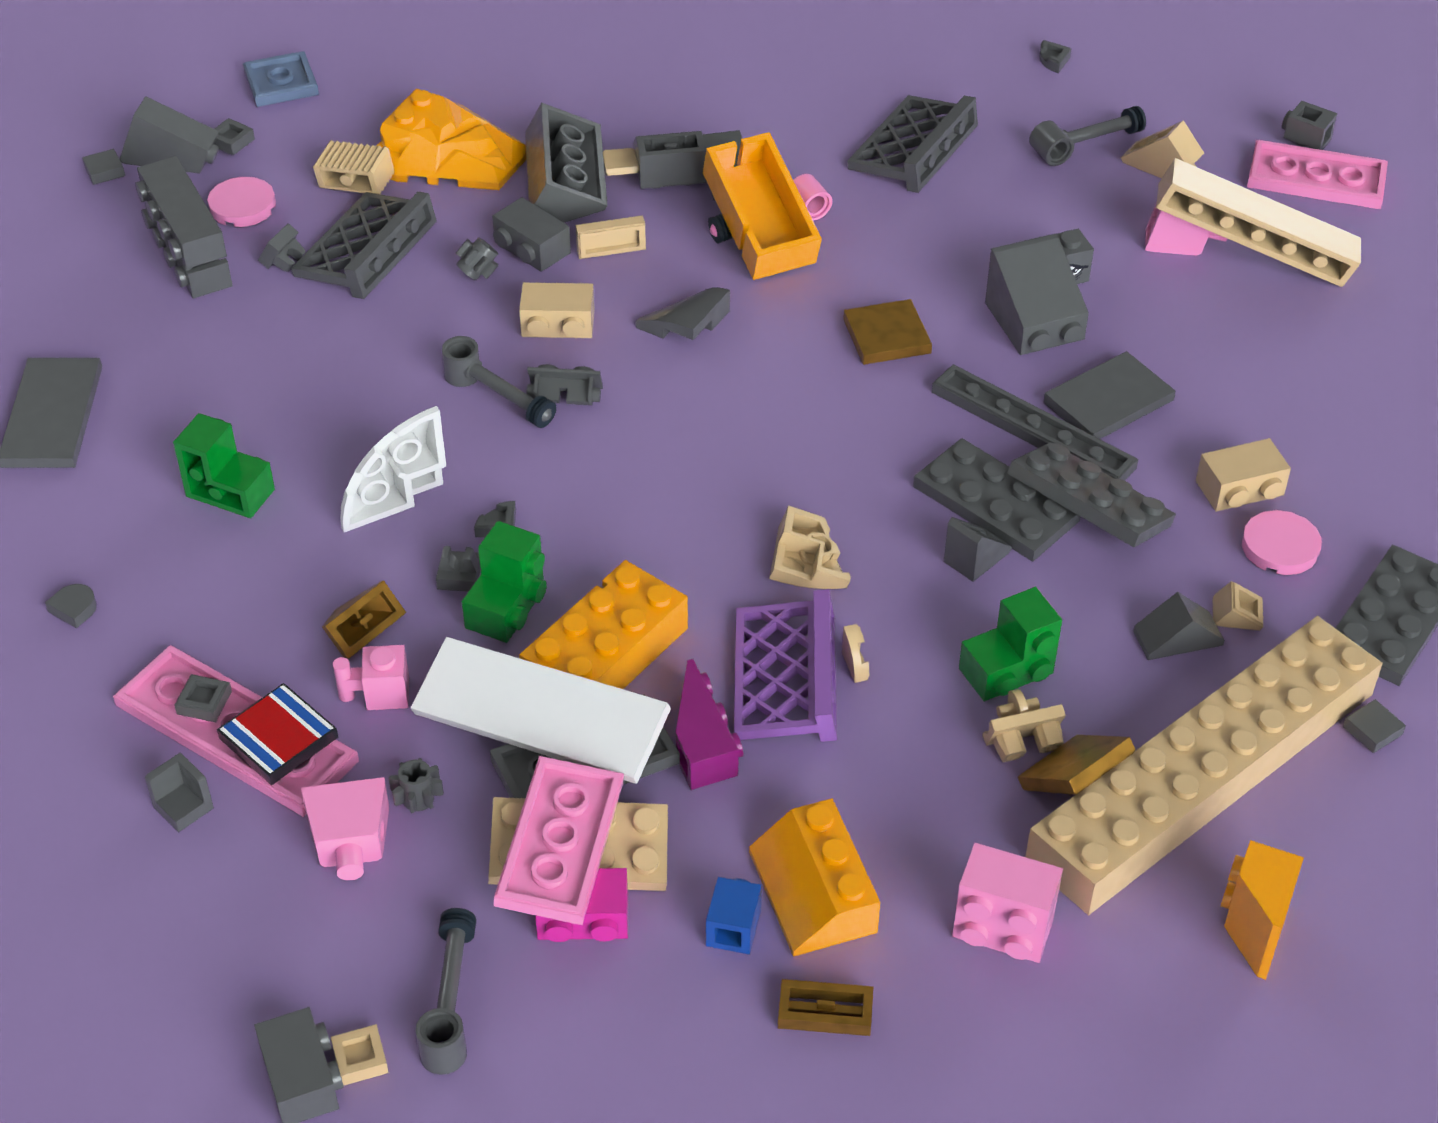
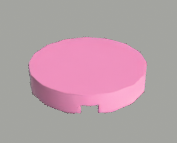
(241, 201)
(1281, 542)

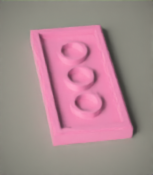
(1318, 174)
(559, 840)

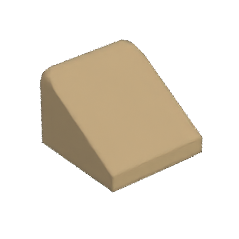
(620, 161)
(1237, 608)

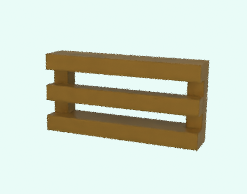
(825, 1014)

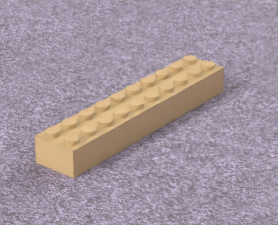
(1202, 763)

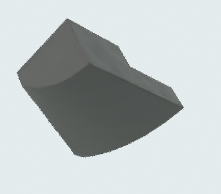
(688, 315)

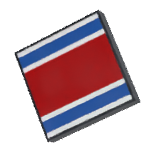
(277, 733)

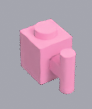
(381, 677)

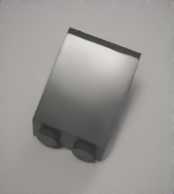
(1035, 295)

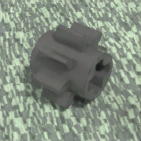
(477, 258)
(416, 785)

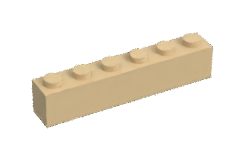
(1258, 222)

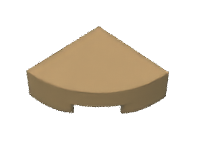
(851, 652)

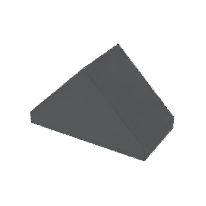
(972, 548)
(1177, 628)

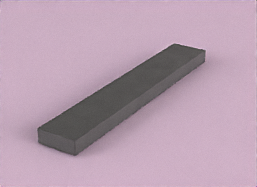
(1029, 421)

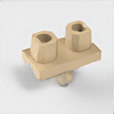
(1023, 719)

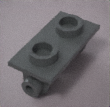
(581, 384)

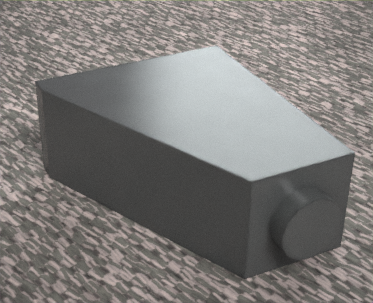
(165, 133)

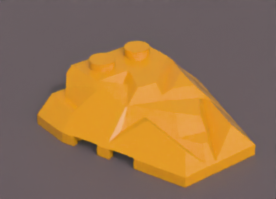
(448, 141)

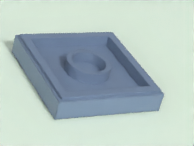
(280, 78)

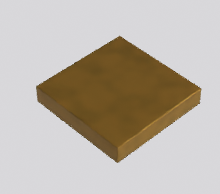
(887, 331)
(1076, 764)

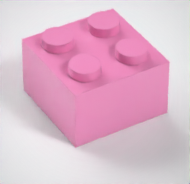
(1006, 902)

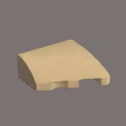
(806, 553)

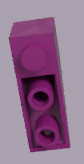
(702, 734)

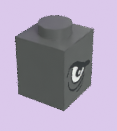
(1078, 253)

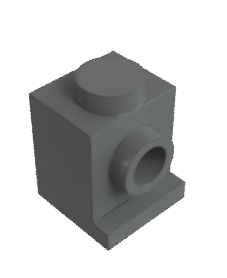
(1309, 125)

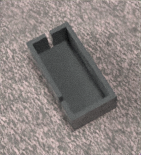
(183, 227)

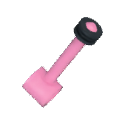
(814, 195)

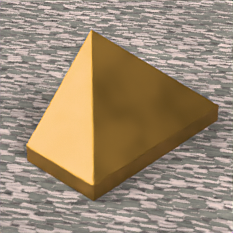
(363, 619)

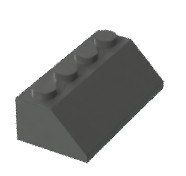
(565, 164)

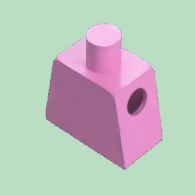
(1175, 236)
(348, 823)

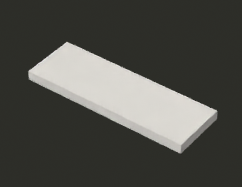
(541, 709)

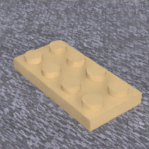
(634, 841)

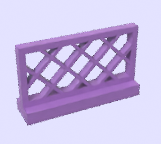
(820, 671)

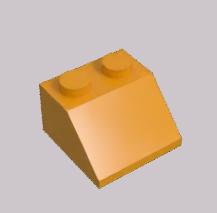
(1259, 901)

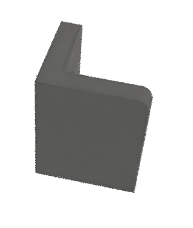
(179, 792)

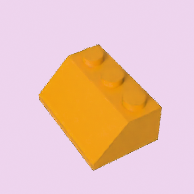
(815, 879)

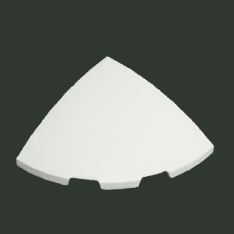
(395, 470)

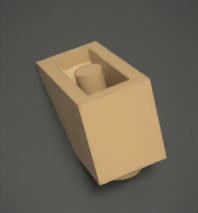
(1159, 150)

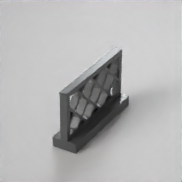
(933, 147)
(378, 251)

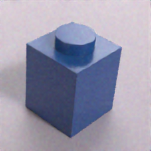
(733, 915)

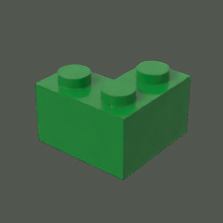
(219, 473)
(508, 582)
(1017, 650)

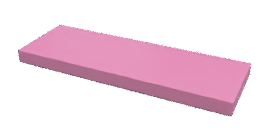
(152, 700)

